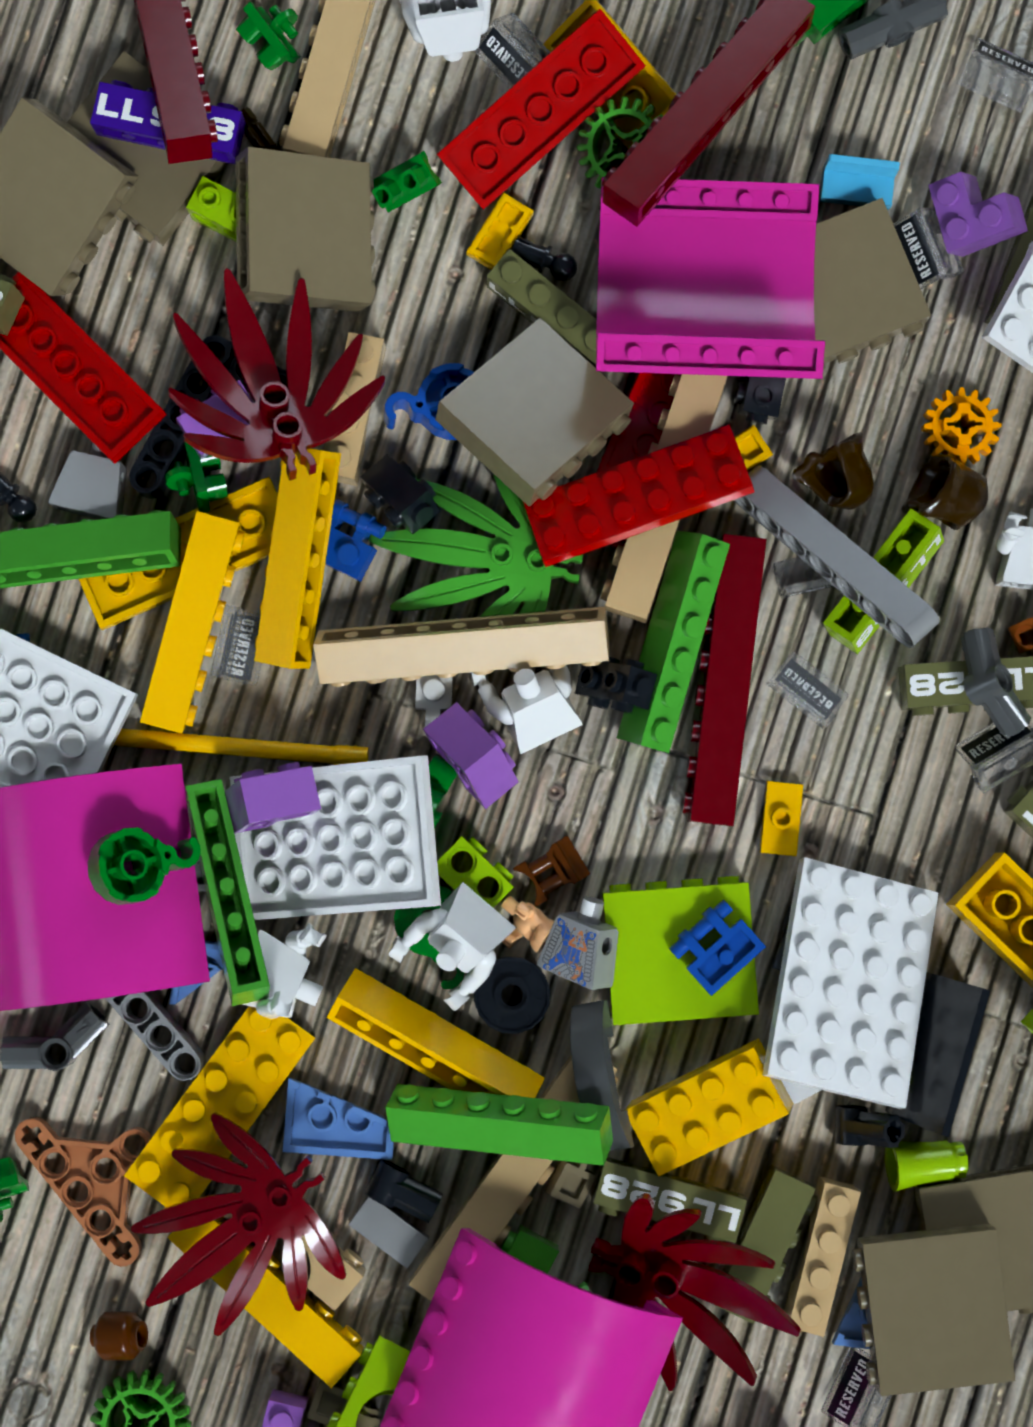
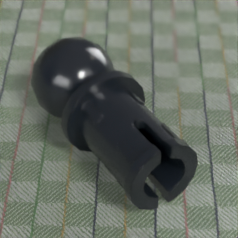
(561, 265)
(20, 507)

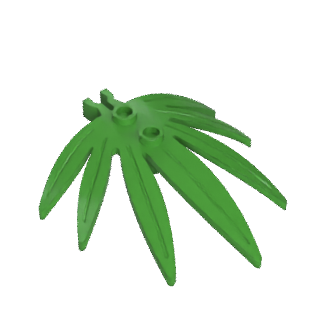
(510, 557)

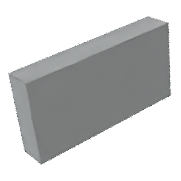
(389, 1231)

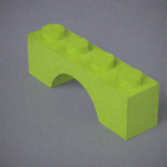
(379, 1376)

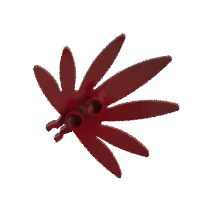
(279, 417)
(261, 1213)
(653, 1269)

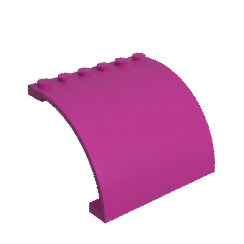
(711, 283)
(55, 929)
(527, 1350)

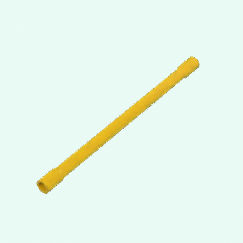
(242, 747)

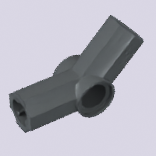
(991, 683)
(35, 1051)

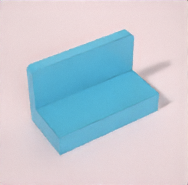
(857, 180)

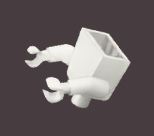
(447, 25)
(1017, 550)
(533, 707)
(465, 936)
(286, 971)

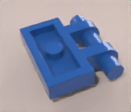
(347, 553)
(725, 955)

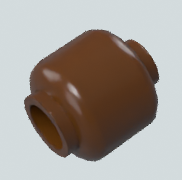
(119, 1335)

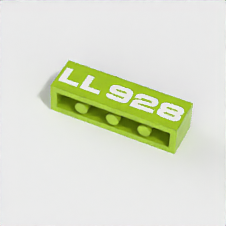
(904, 556)

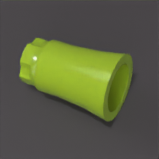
(924, 1163)

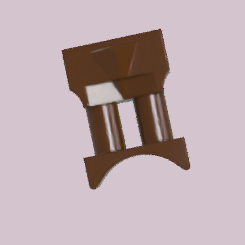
(565, 861)

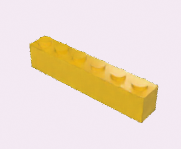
(297, 563)
(191, 621)
(428, 1041)
(307, 1333)

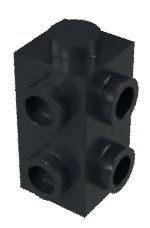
(760, 398)
(400, 494)
(617, 684)

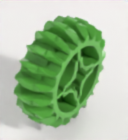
(607, 122)
(135, 1407)

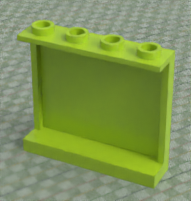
(648, 977)

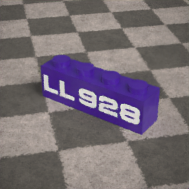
(133, 118)

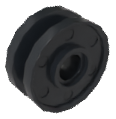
(528, 1010)

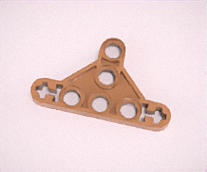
(81, 1165)

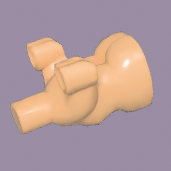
(529, 923)

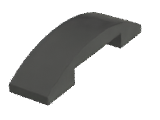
(593, 1066)

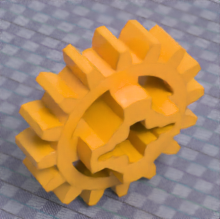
(961, 412)

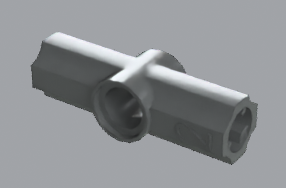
(890, 25)

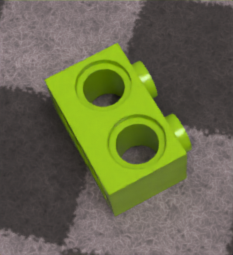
(214, 208)
(480, 869)

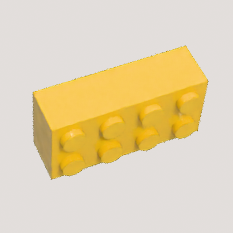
(1000, 911)
(708, 1108)

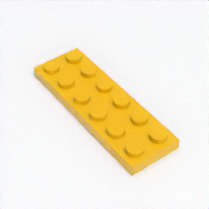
(129, 594)
(233, 1083)

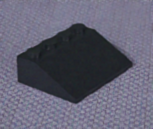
(943, 1052)

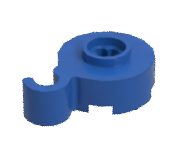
(425, 404)

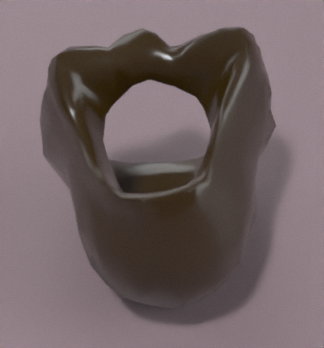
(838, 474)
(948, 492)

